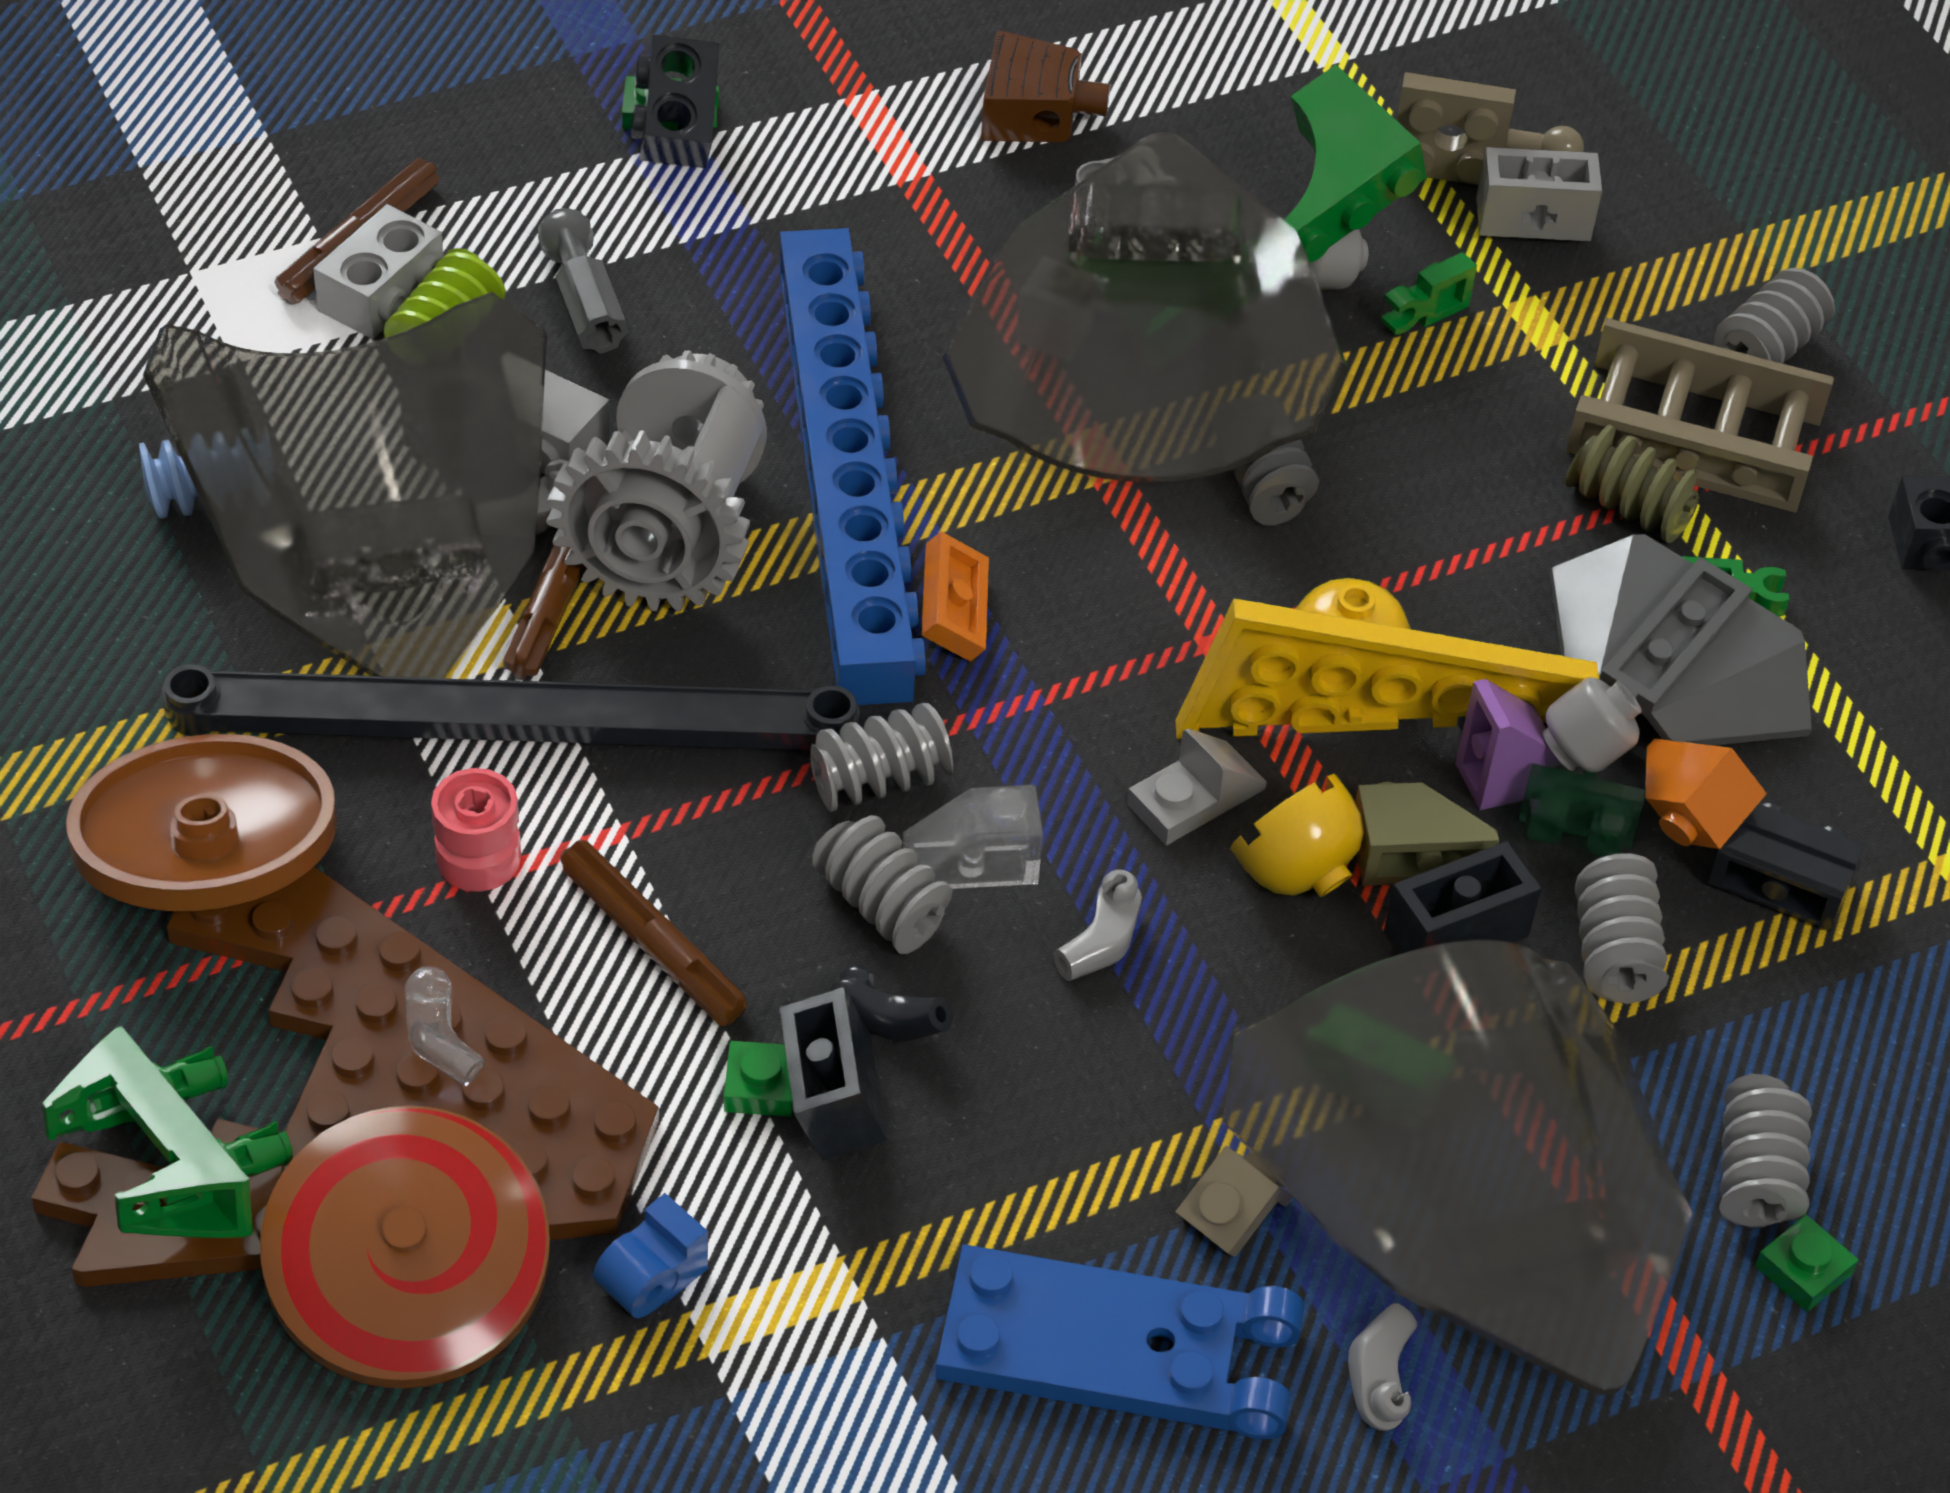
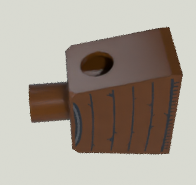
(1036, 91)

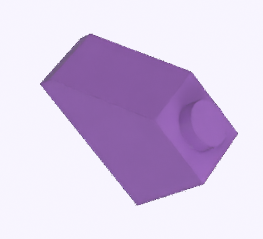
(1500, 745)

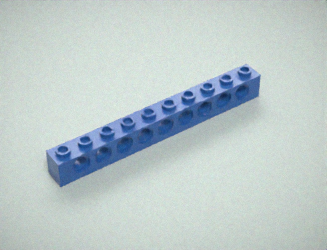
(847, 468)

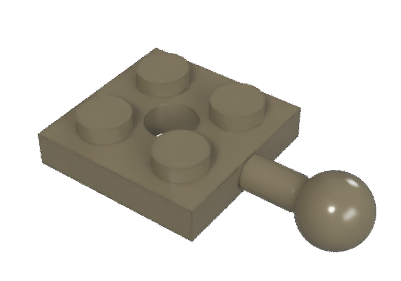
(1481, 113)

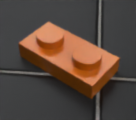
(955, 596)

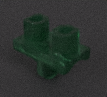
(1580, 806)

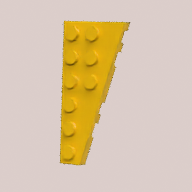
(1354, 674)

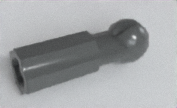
(583, 280)

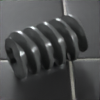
(1278, 484)

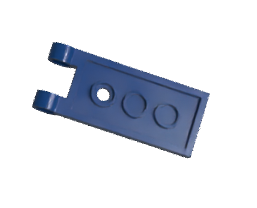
(1085, 1335)

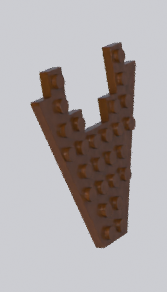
(346, 984)

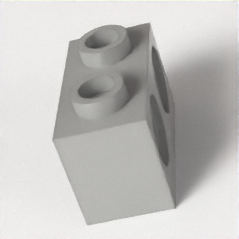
(376, 270)

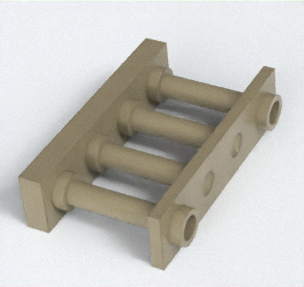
(1721, 458)

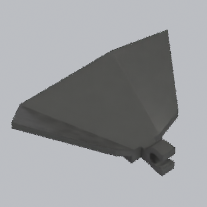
(1683, 643)

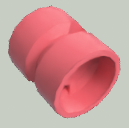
(476, 829)

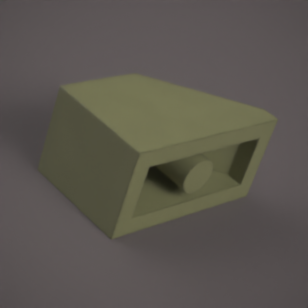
(1413, 831)

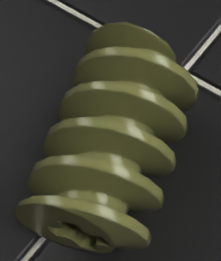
(1634, 484)

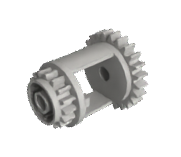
(660, 499)

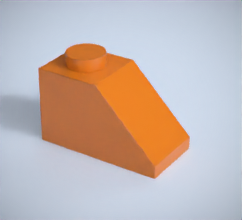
(1699, 791)

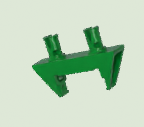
(202, 1165)

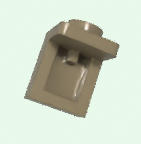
(1232, 1199)

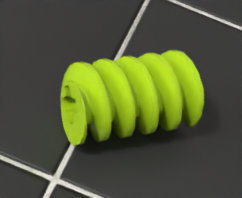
(454, 280)

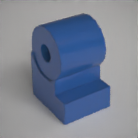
(654, 1259)

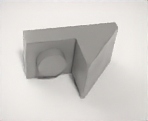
(1196, 788)

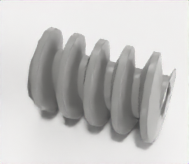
(1778, 317)
(879, 753)
(883, 881)
(1621, 928)
(1764, 1152)

